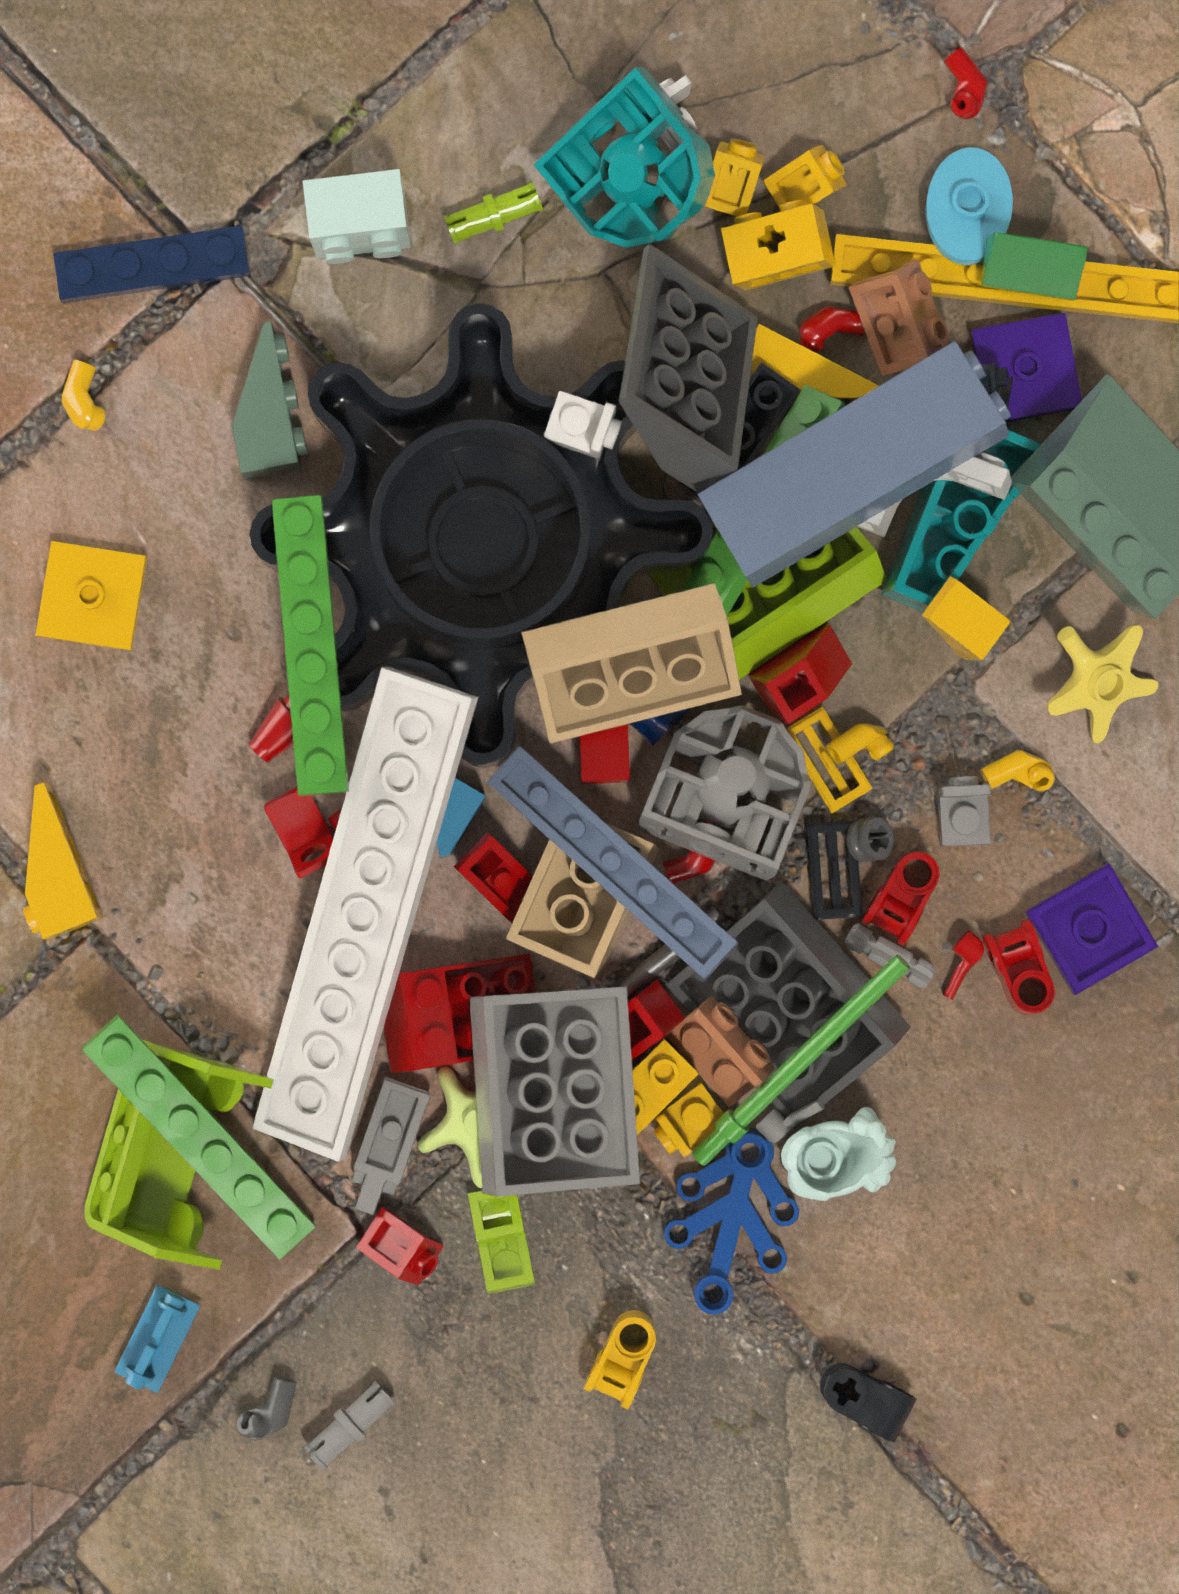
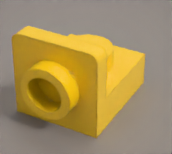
(736, 176)
(807, 178)
(687, 1121)

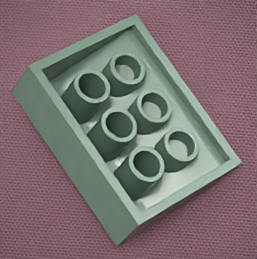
(1112, 495)

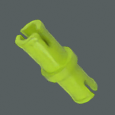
(493, 213)

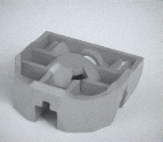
(715, 789)

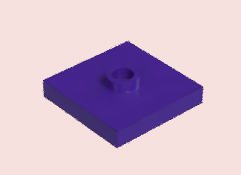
(1038, 360)
(1091, 929)

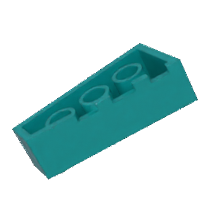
(949, 529)

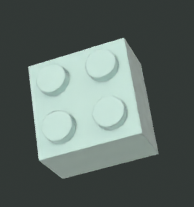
(357, 215)

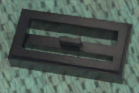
(837, 911)

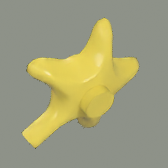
(1100, 679)

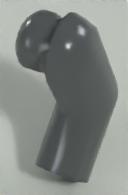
(270, 1416)

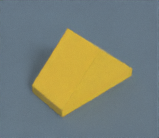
(965, 620)

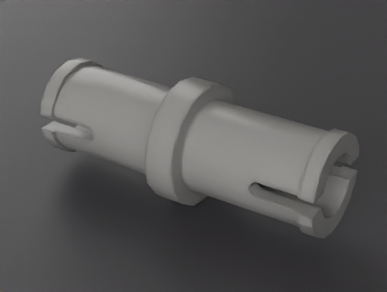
(349, 1425)

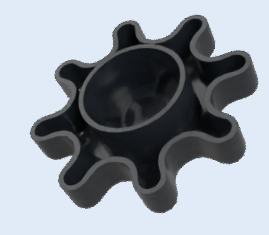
(475, 527)

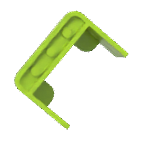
(140, 1177)

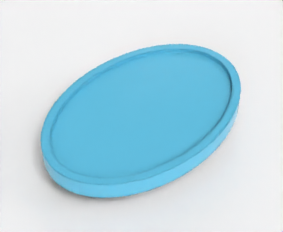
(968, 204)

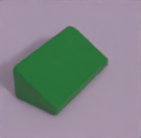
(1033, 266)

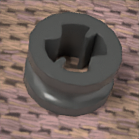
(859, 842)

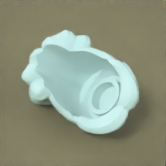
(839, 1157)

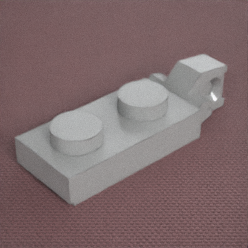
(388, 1141)

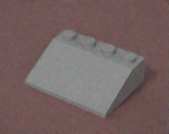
(554, 1091)

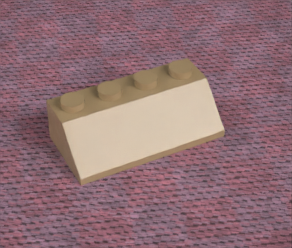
(632, 663)

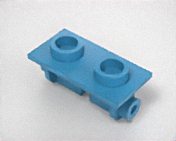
(157, 1339)

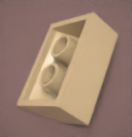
(571, 914)

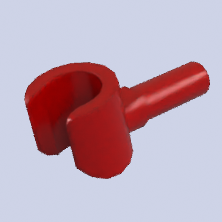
(971, 950)

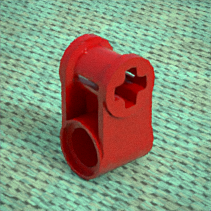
(902, 899)
(1020, 964)

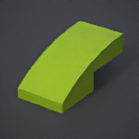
(501, 1241)

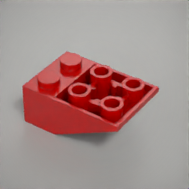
(432, 1014)

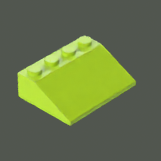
(793, 600)

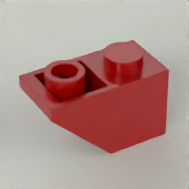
(801, 674)

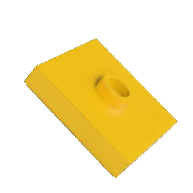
(91, 596)

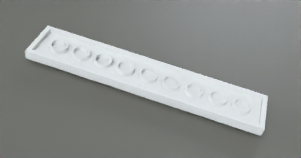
(364, 912)

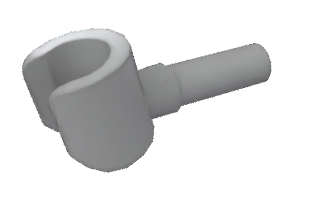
(776, 1126)

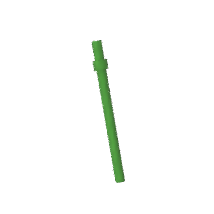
(734, 1124)

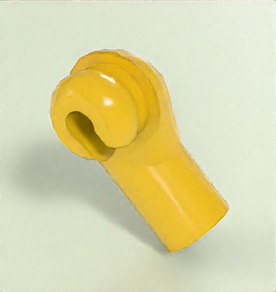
(77, 399)
(859, 738)
(1022, 768)

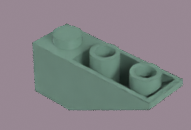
(263, 421)

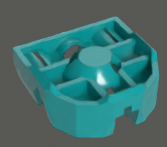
(581, 172)

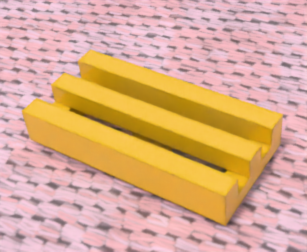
(847, 795)

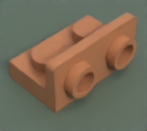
(899, 317)
(721, 1050)

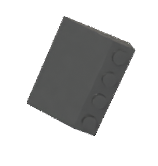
(687, 371)
(785, 987)

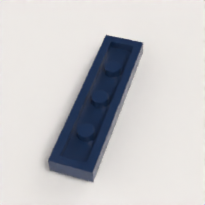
(151, 264)

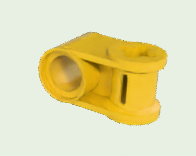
(619, 1366)

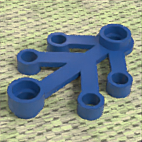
(734, 1211)

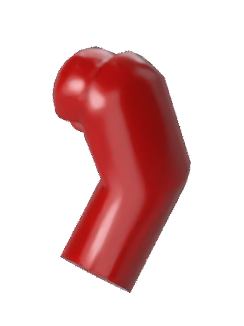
(970, 86)
(827, 322)
(687, 866)

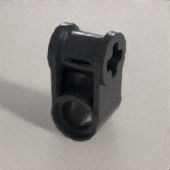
(873, 1404)

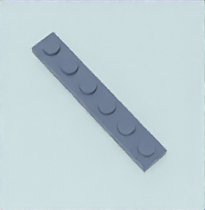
(613, 863)

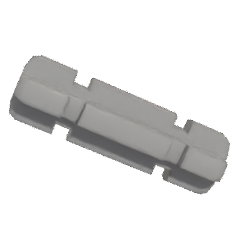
(882, 951)

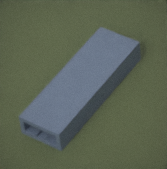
(856, 462)

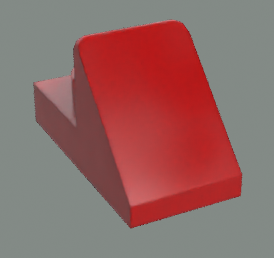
(495, 875)

